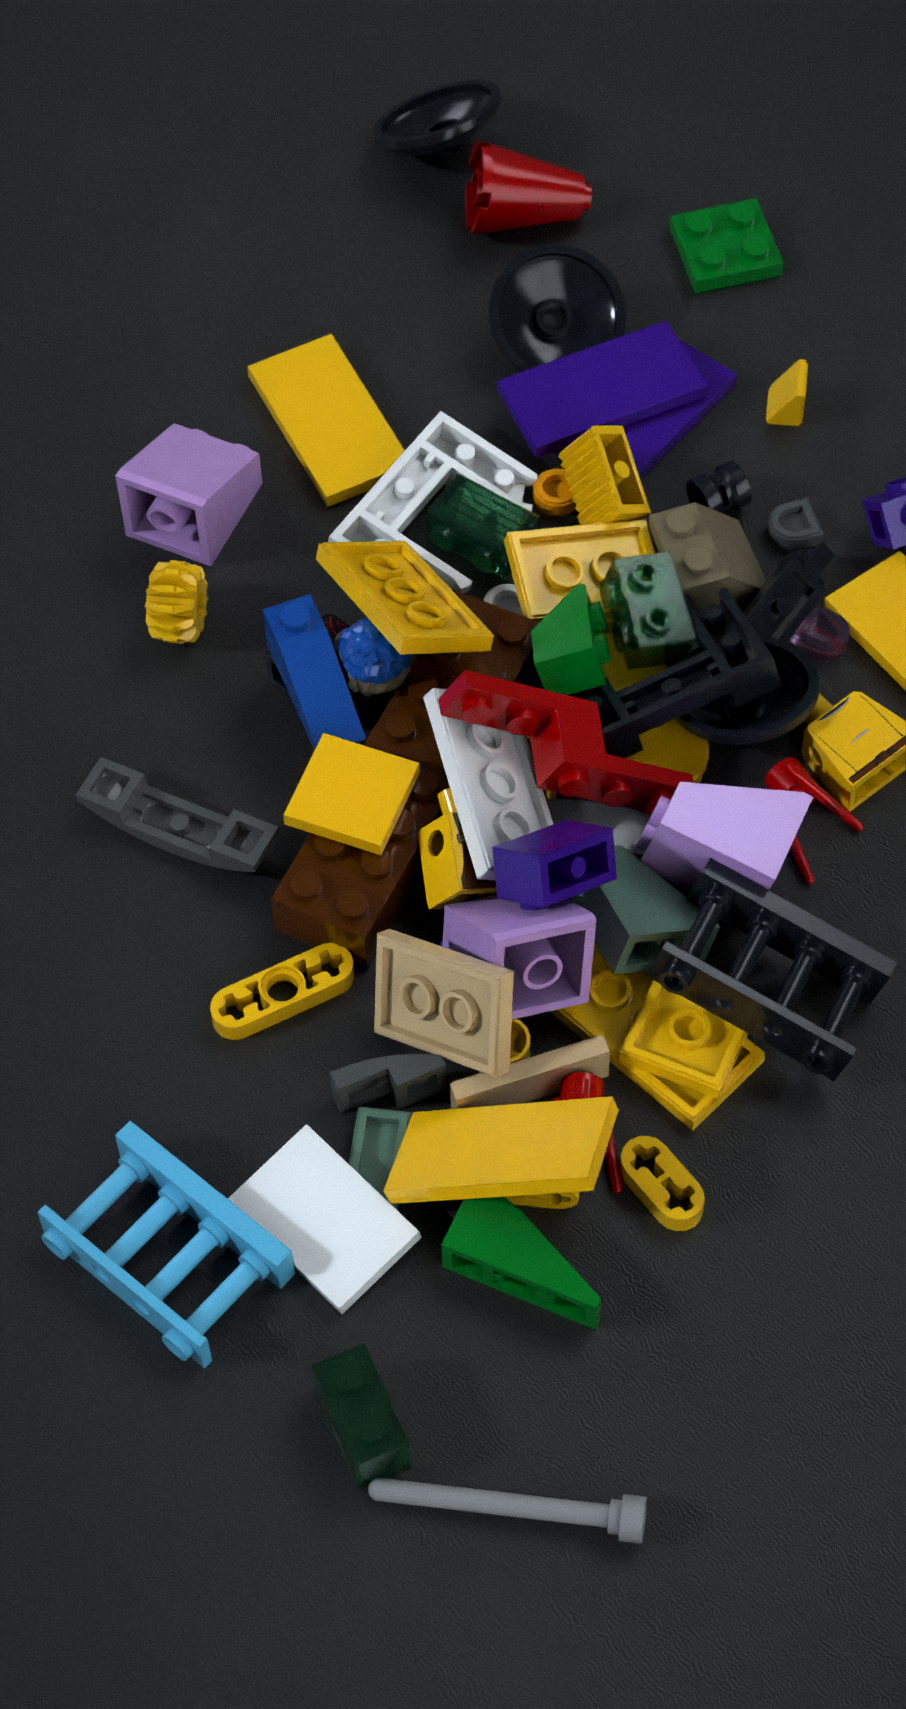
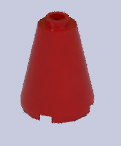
(520, 191)

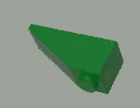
(508, 1253)

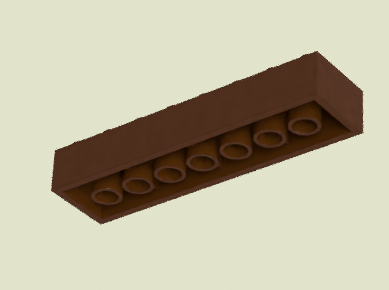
(351, 893)

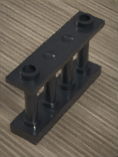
(790, 931)

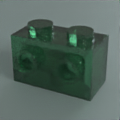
(647, 610)

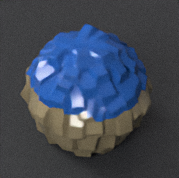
(370, 659)

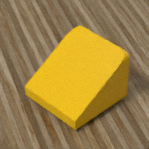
(788, 396)

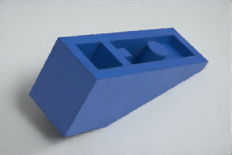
(311, 670)

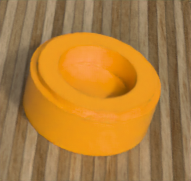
(552, 493)

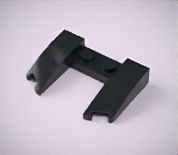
(730, 663)

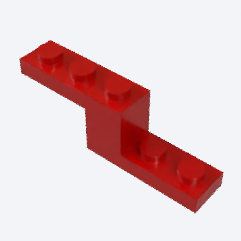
(563, 740)

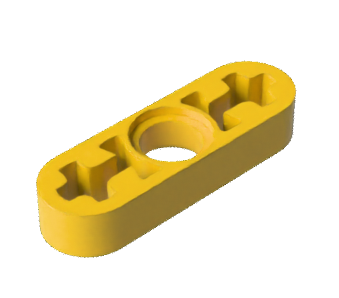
(241, 993)

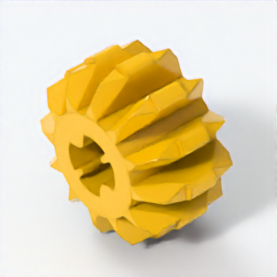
(176, 602)

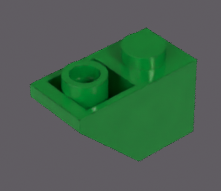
(569, 645)

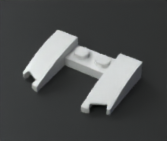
(418, 474)

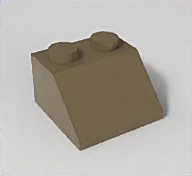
(707, 554)

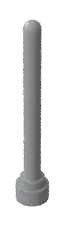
(621, 1517)

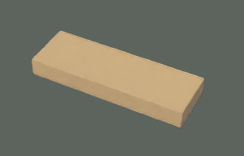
(532, 1076)

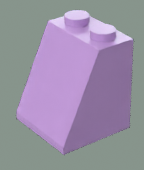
(187, 492)
(731, 824)
(543, 947)

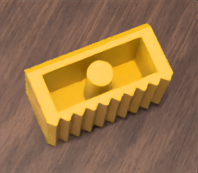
(604, 477)

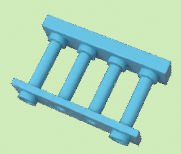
(179, 1192)

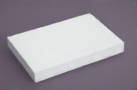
(328, 1217)

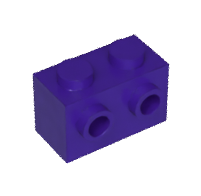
(554, 864)

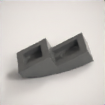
(404, 1076)

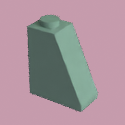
(638, 915)

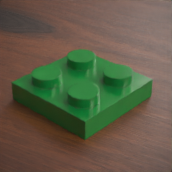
(726, 245)

